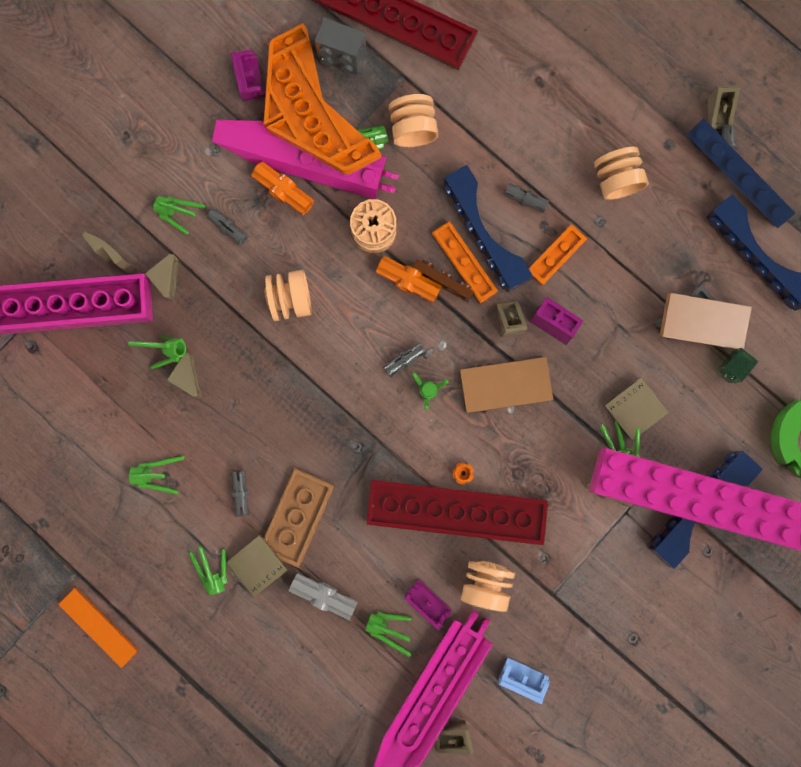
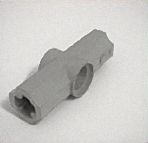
(323, 596)

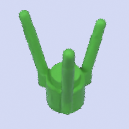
(376, 135)
(167, 207)
(171, 348)
(428, 389)
(621, 440)
(142, 475)
(212, 582)
(377, 627)

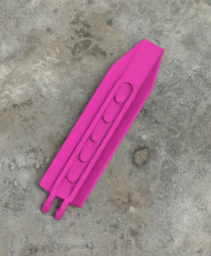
(256, 145)
(435, 695)

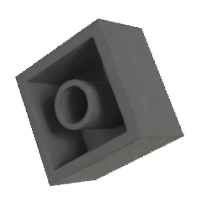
(341, 46)

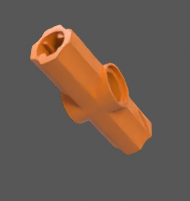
(282, 188)
(408, 279)

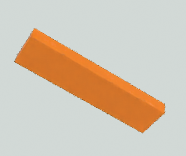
(464, 262)
(98, 627)

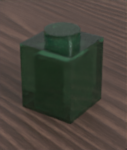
(737, 366)

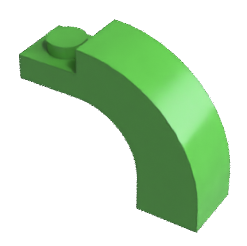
(785, 437)

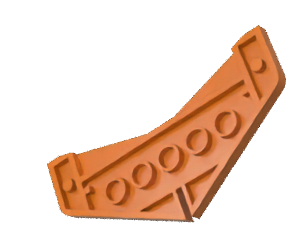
(301, 115)

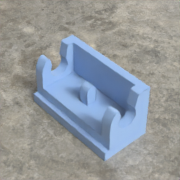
(523, 680)

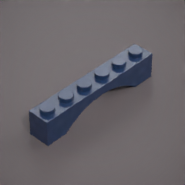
(740, 173)
(733, 223)
(510, 268)
(674, 541)

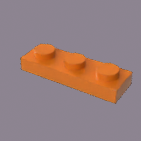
(557, 254)

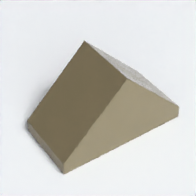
(722, 106)
(165, 275)
(511, 319)
(186, 376)
(454, 739)

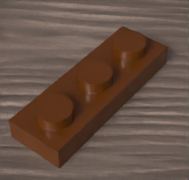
(460, 290)

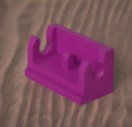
(248, 75)
(556, 321)
(428, 604)

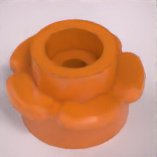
(468, 469)

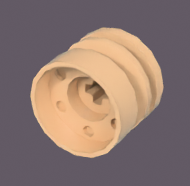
(413, 120)
(621, 173)
(374, 238)
(288, 295)
(487, 586)

